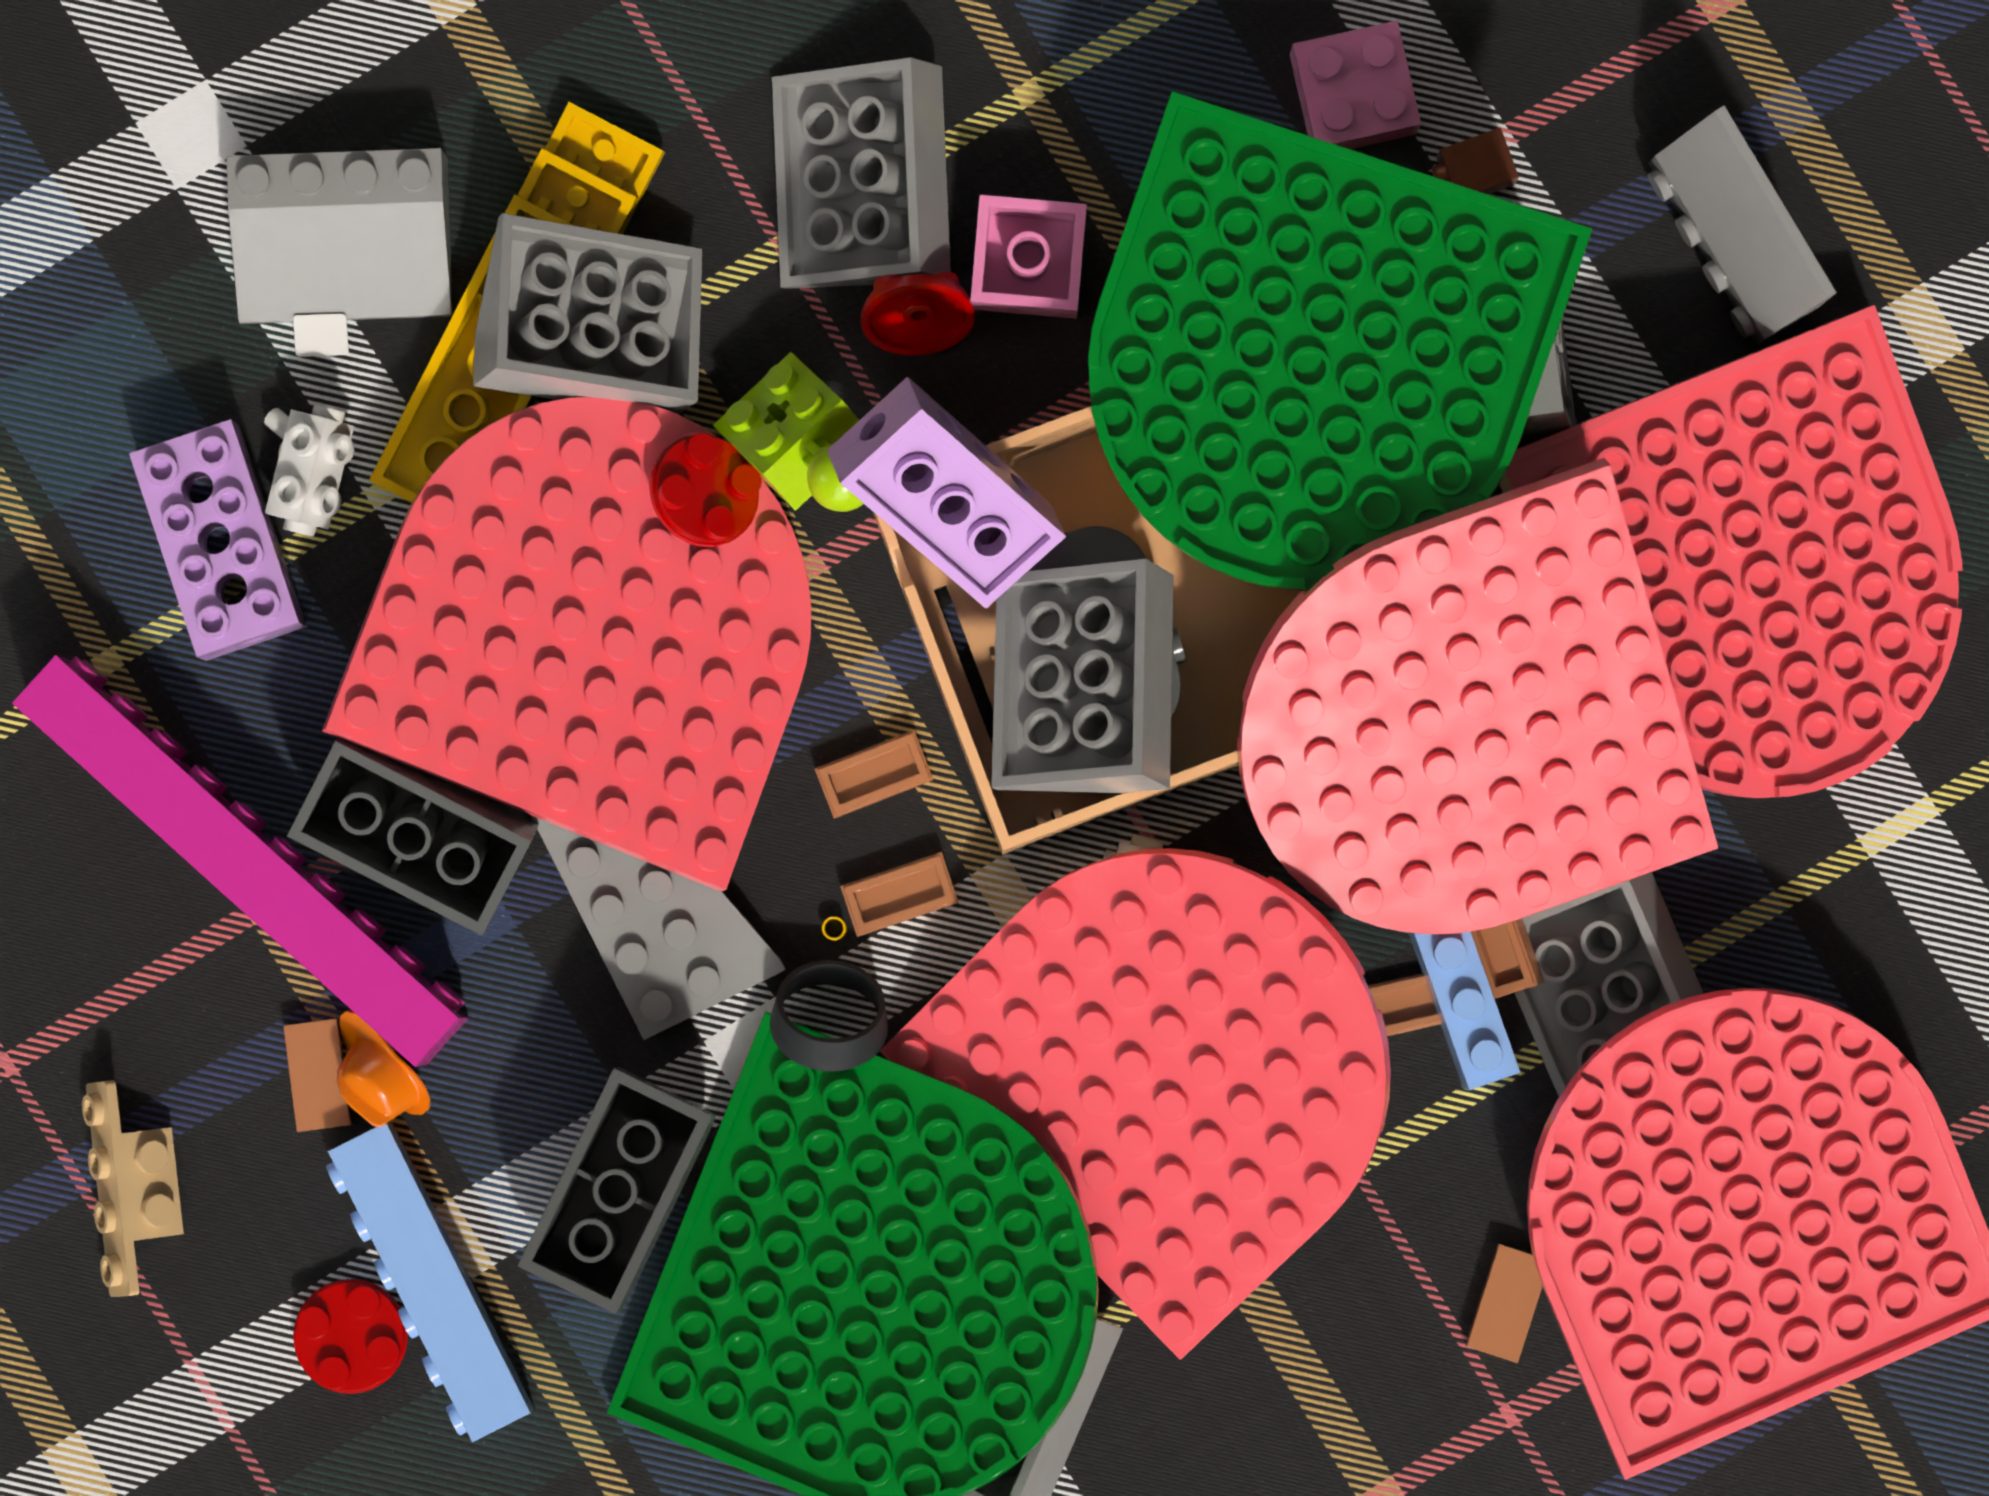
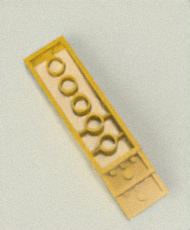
(582, 178)

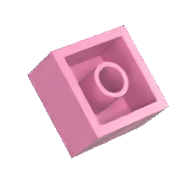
(1356, 87)
(1028, 256)

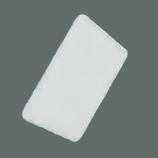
(320, 335)

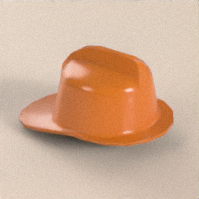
(374, 1076)

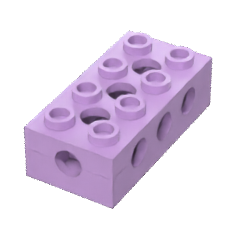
(946, 493)
(182, 531)

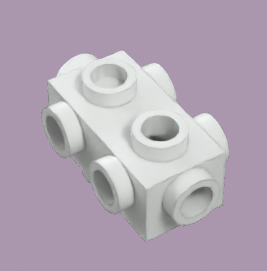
(308, 467)

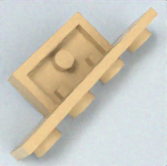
(133, 1185)

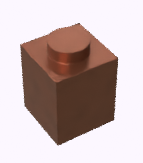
(1478, 163)

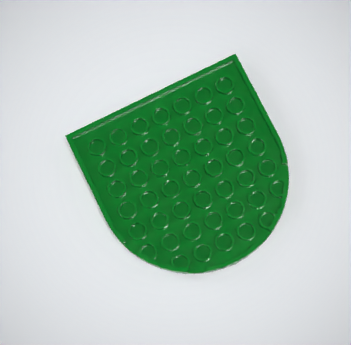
(1314, 344)
(866, 1287)

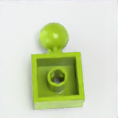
(786, 433)

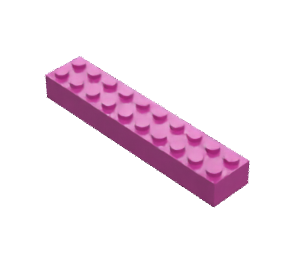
(240, 860)

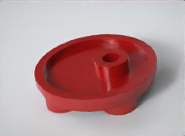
(917, 313)
(704, 490)
(350, 1336)

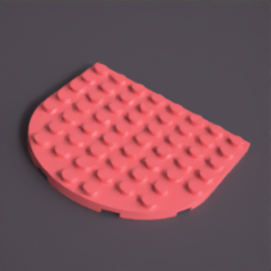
(1784, 553)
(575, 648)
(1474, 718)
(1183, 1059)
(1747, 1217)

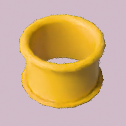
(833, 938)

